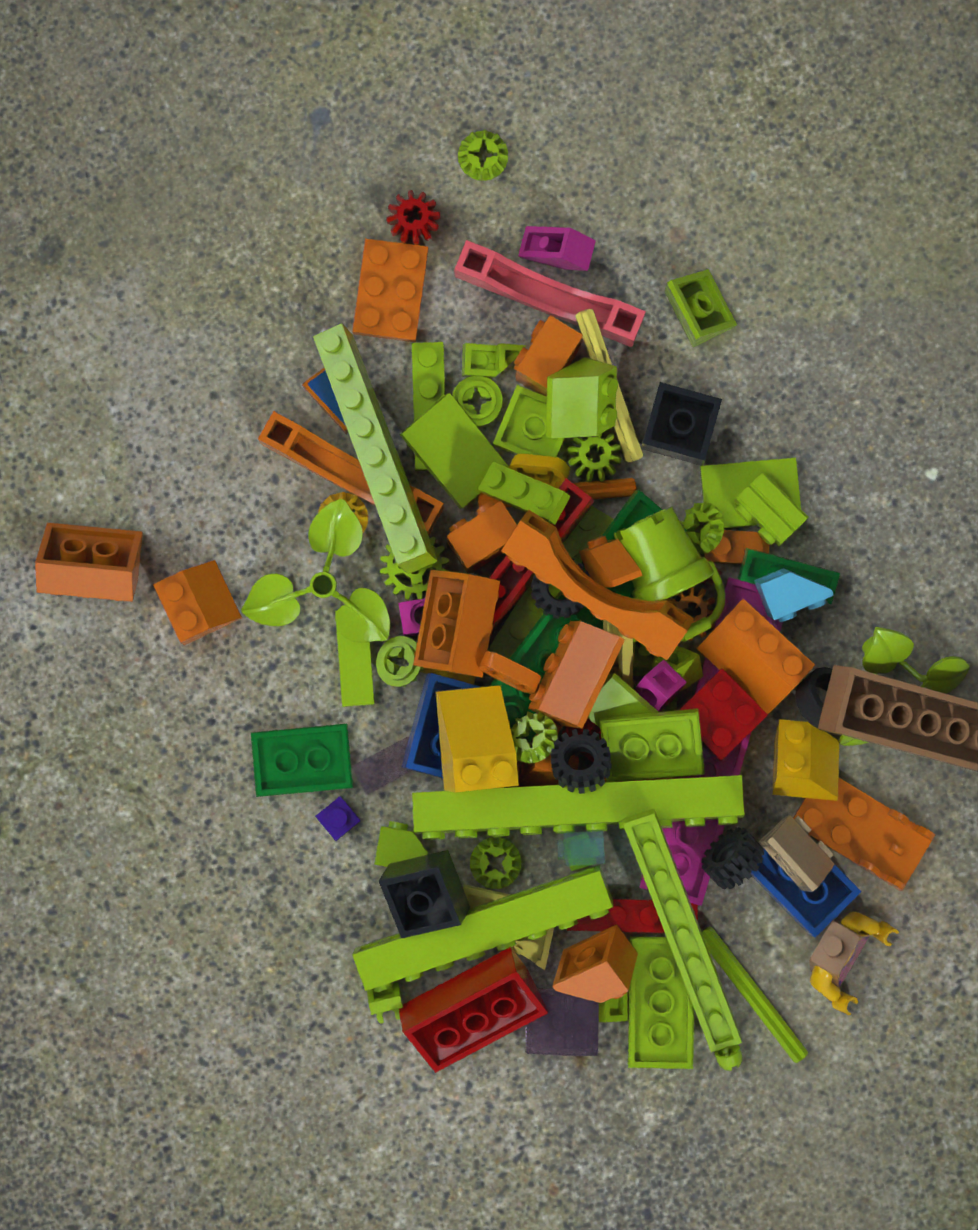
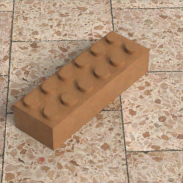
(901, 717)

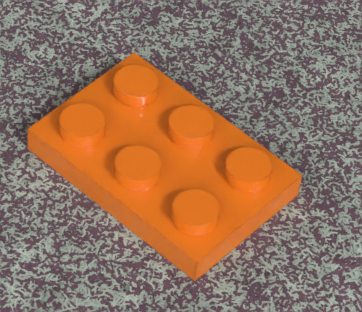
(390, 290)

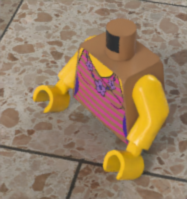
(838, 953)

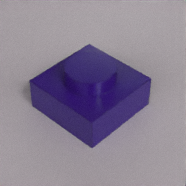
(338, 818)

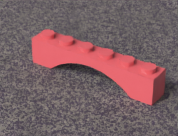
(507, 278)

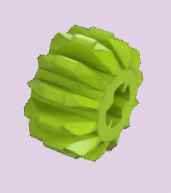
(604, 461)

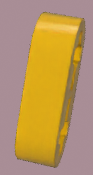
(542, 468)

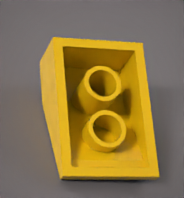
(475, 740)

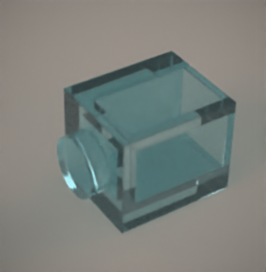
(581, 848)

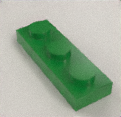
(759, 564)

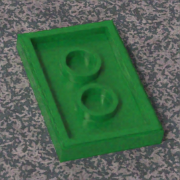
(301, 760)

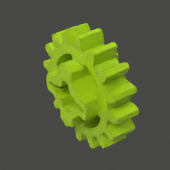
(417, 579)

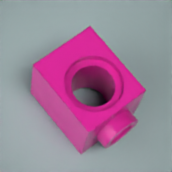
(407, 614)
(660, 686)

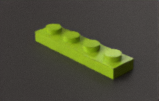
(427, 380)

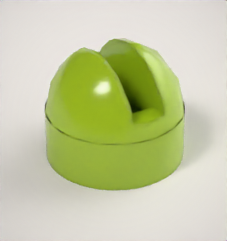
(729, 1057)

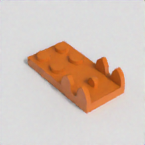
(867, 833)

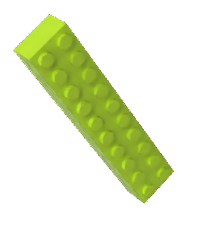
(557, 808)

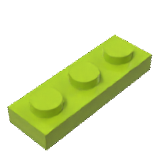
(524, 492)

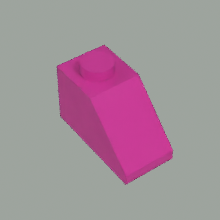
(557, 247)

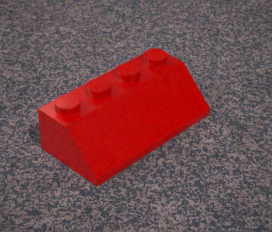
(472, 1010)

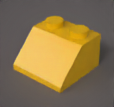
(805, 761)

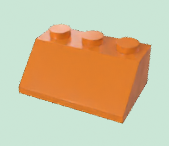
(88, 562)
(456, 622)
(756, 656)
(575, 673)

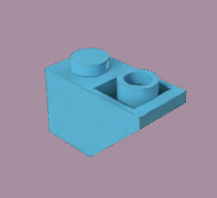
(788, 592)

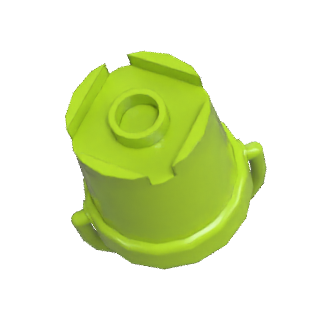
(669, 563)

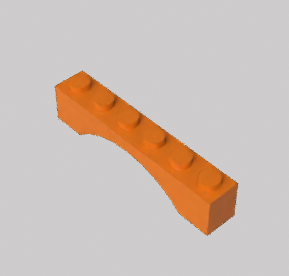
(333, 464)
(652, 623)

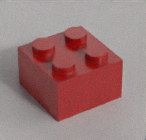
(724, 714)

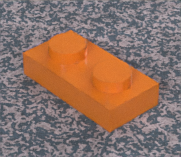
(733, 547)

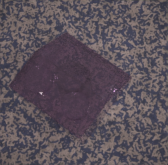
(566, 1029)

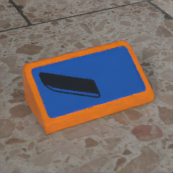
(321, 391)

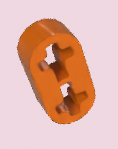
(510, 672)

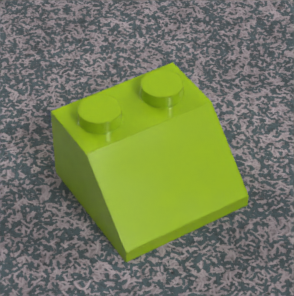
(581, 399)

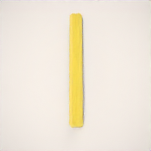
(597, 351)

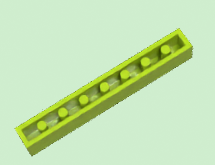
(375, 449)
(484, 928)

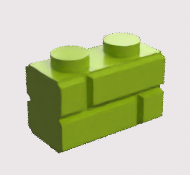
(770, 510)

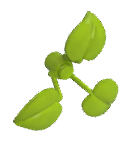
(363, 615)
(893, 647)

